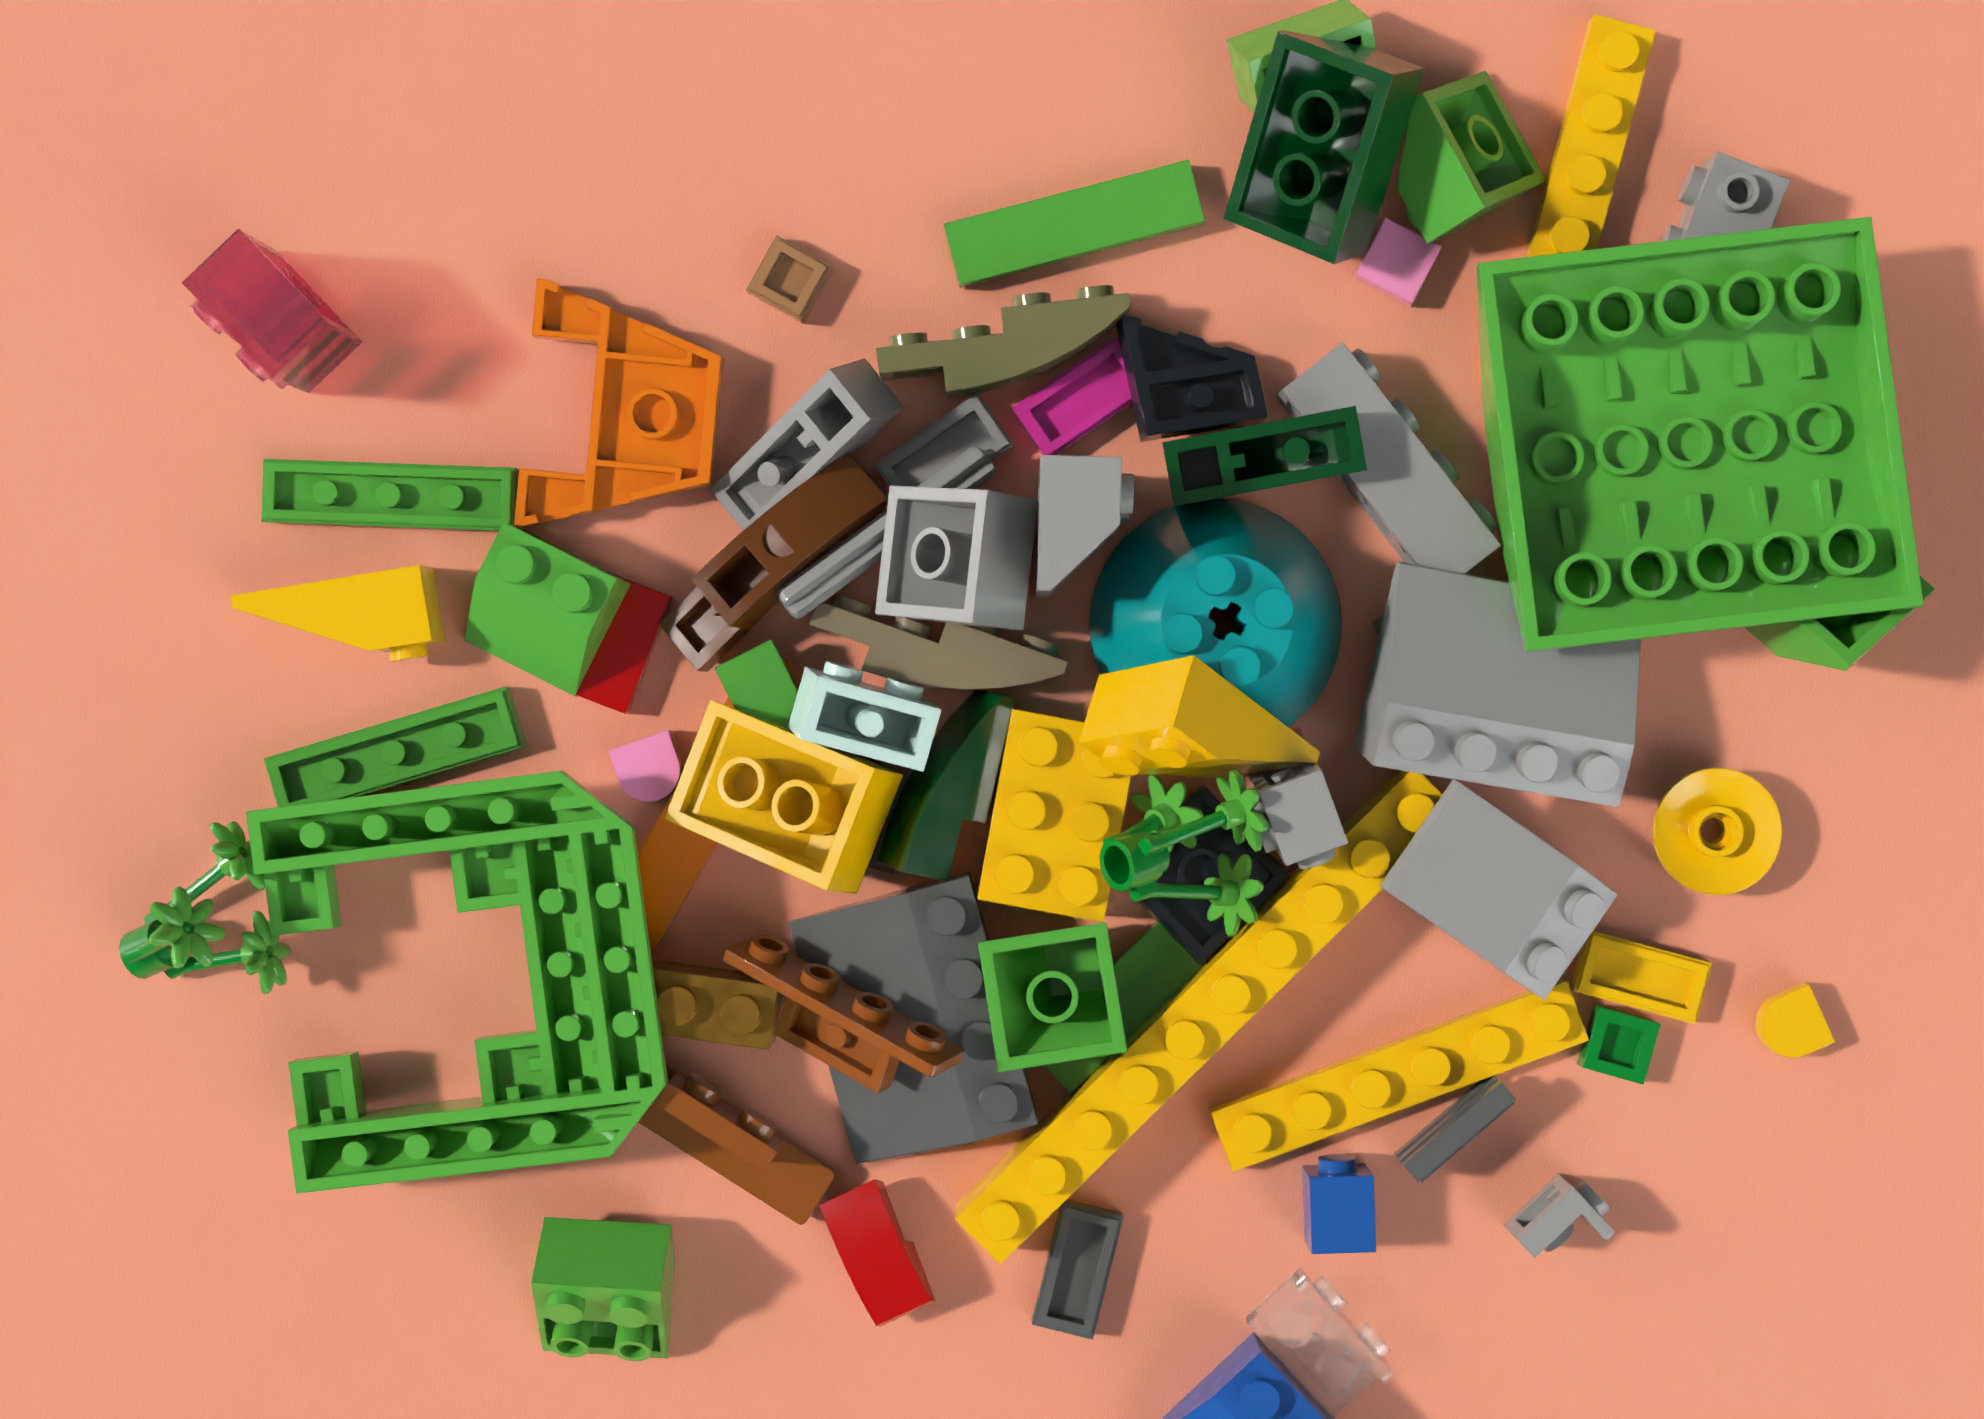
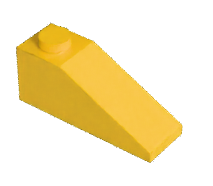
(370, 611)

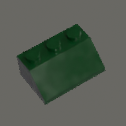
(1323, 144)

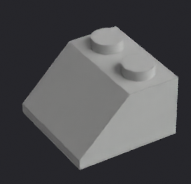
(956, 556)

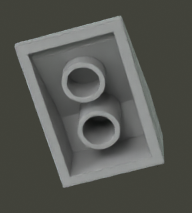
(1498, 889)

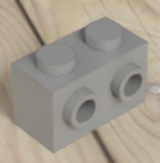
(1727, 198)
(1299, 815)

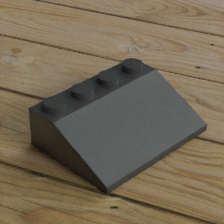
(926, 960)

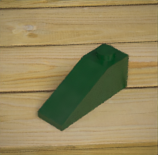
(1264, 456)

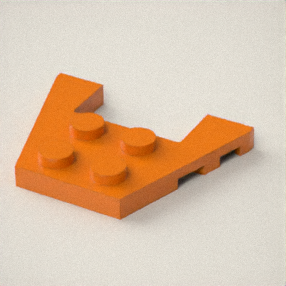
(648, 414)

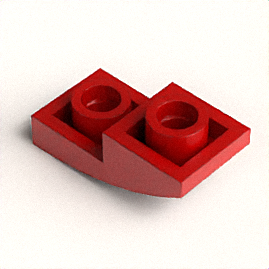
(876, 1254)

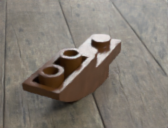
(745, 575)

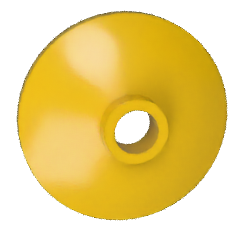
(1747, 836)

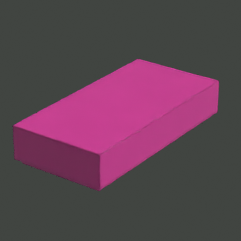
(1076, 400)

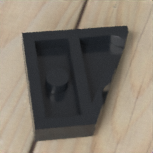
(1185, 384)

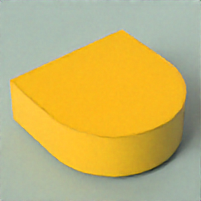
(1793, 1023)

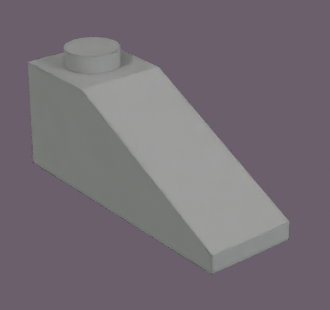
(822, 426)

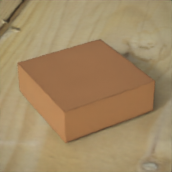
(789, 279)

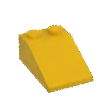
(1185, 723)
(783, 798)

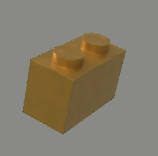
(715, 1005)

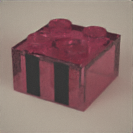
(270, 312)

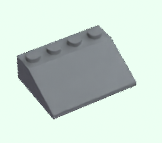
(1470, 705)

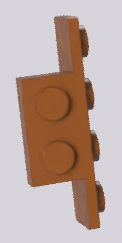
(839, 1023)
(738, 1145)

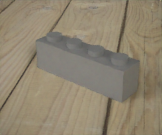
(1404, 486)

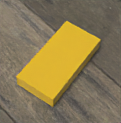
(1641, 976)

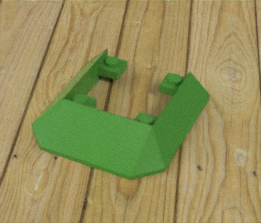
(598, 1037)

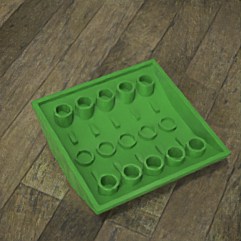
(1695, 435)

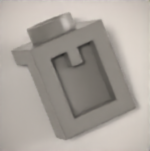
(1549, 1215)

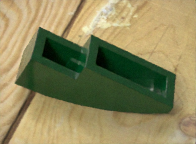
(951, 788)

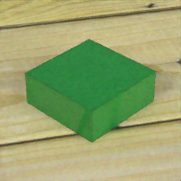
(1618, 1044)

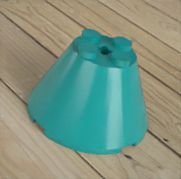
(1220, 557)

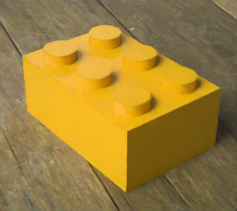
(1051, 820)

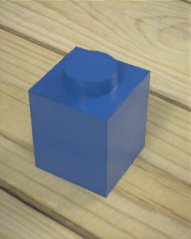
(1338, 1206)

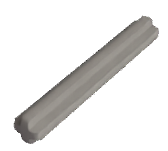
(865, 545)

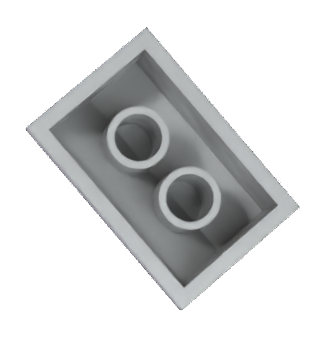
(1077, 513)

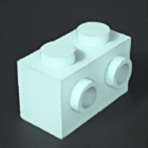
(864, 718)

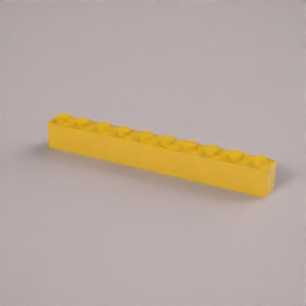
(1194, 1022)

